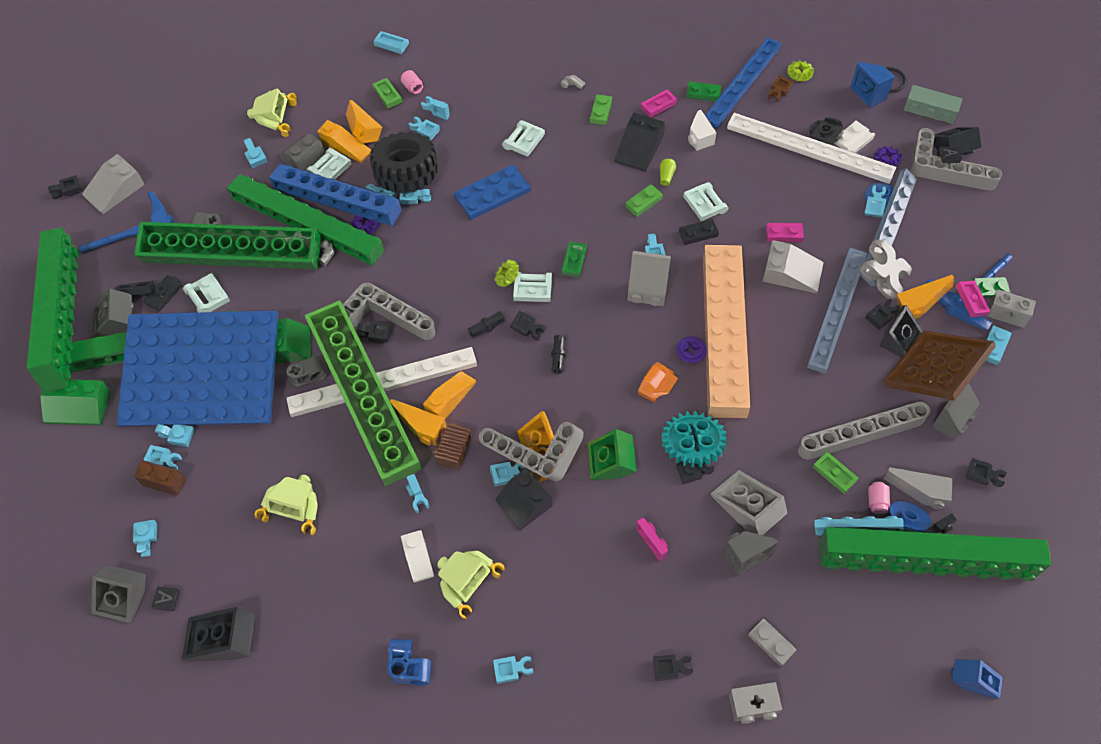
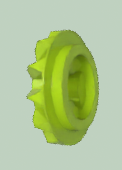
(795, 73)
(510, 270)

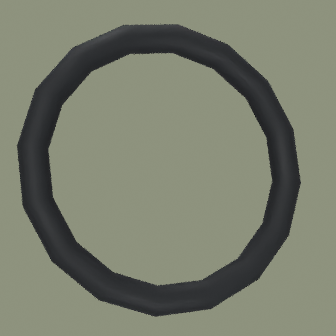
(902, 74)

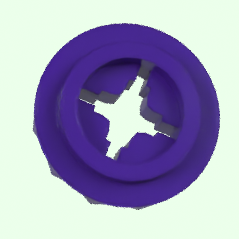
(895, 159)
(369, 227)
(694, 343)

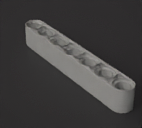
(870, 424)

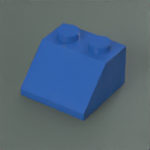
(872, 83)

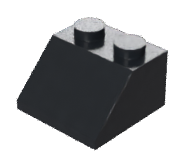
(964, 138)
(524, 499)

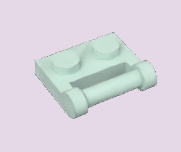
(527, 141)
(333, 168)
(701, 204)
(210, 289)
(533, 290)

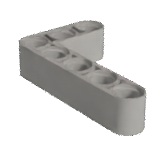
(962, 173)
(387, 309)
(546, 462)

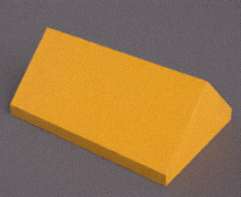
(538, 437)

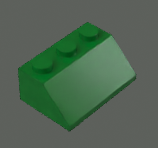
(78, 404)

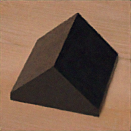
(901, 333)

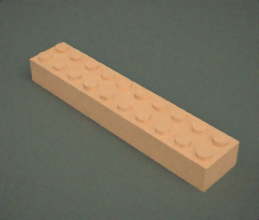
(725, 332)

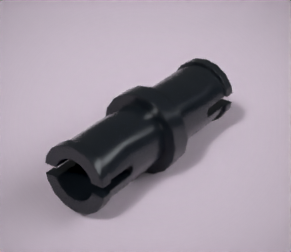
(486, 324)
(558, 354)

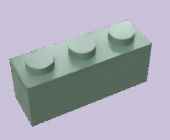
(933, 104)

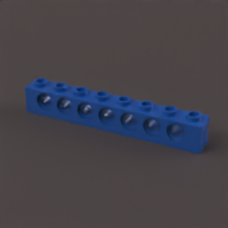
(336, 194)

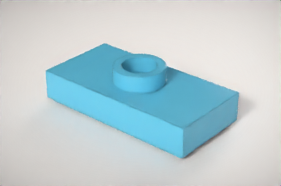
(391, 42)

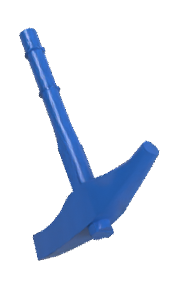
(158, 215)
(955, 307)

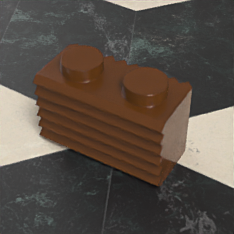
(452, 446)
(160, 477)

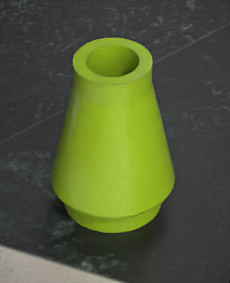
(667, 169)

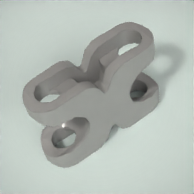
(885, 269)

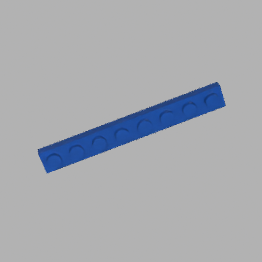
(742, 82)

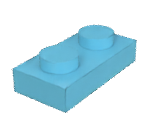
(1001, 340)

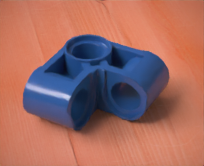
(415, 670)

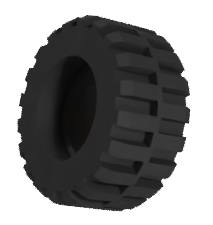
(404, 162)

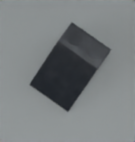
(640, 142)
(219, 635)

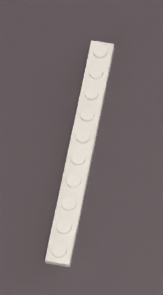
(811, 148)
(390, 380)

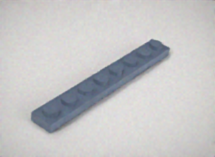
(894, 212)
(837, 311)

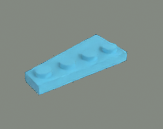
(890, 523)

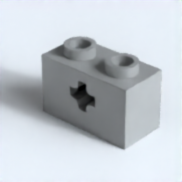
(1011, 308)
(764, 694)

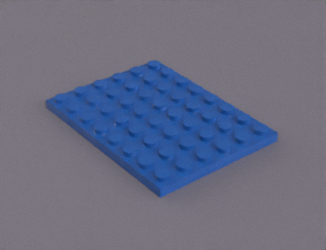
(198, 369)

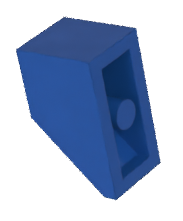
(977, 678)

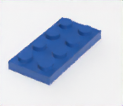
(492, 192)

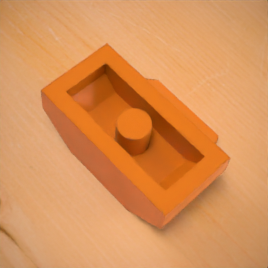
(657, 382)

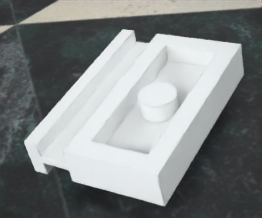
(855, 137)

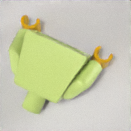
(270, 108)
(291, 499)
(463, 575)

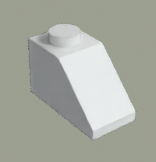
(701, 132)
(417, 556)

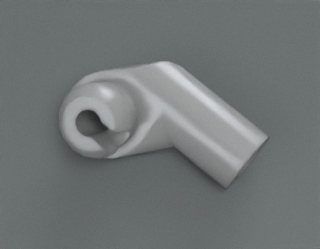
(572, 80)
(328, 251)

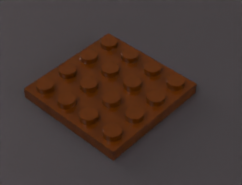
(939, 364)

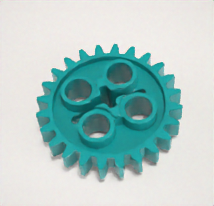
(707, 434)

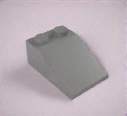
(112, 184)
(792, 268)
(648, 278)
(750, 502)

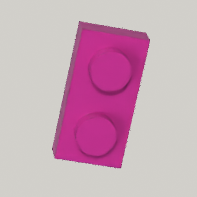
(658, 103)
(784, 232)
(972, 299)
(648, 533)

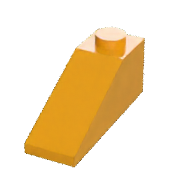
(361, 124)
(342, 141)
(923, 297)
(449, 395)
(423, 424)

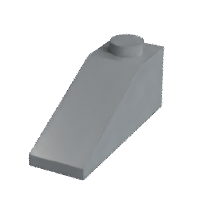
(925, 488)

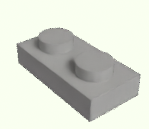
(772, 642)

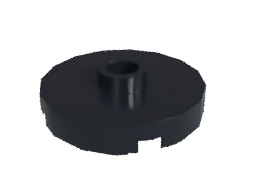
(827, 130)

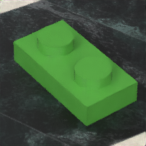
(387, 93)
(601, 109)
(644, 200)
(835, 472)

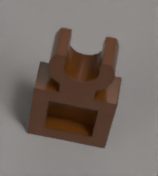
(780, 87)

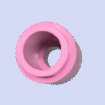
(411, 82)
(879, 498)

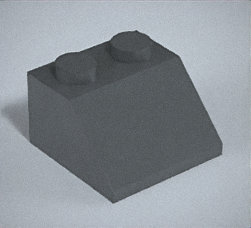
(303, 152)
(112, 313)
(956, 414)
(748, 550)
(117, 593)

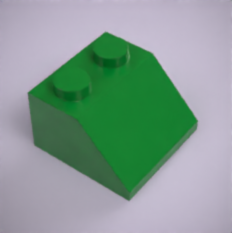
(292, 341)
(611, 456)

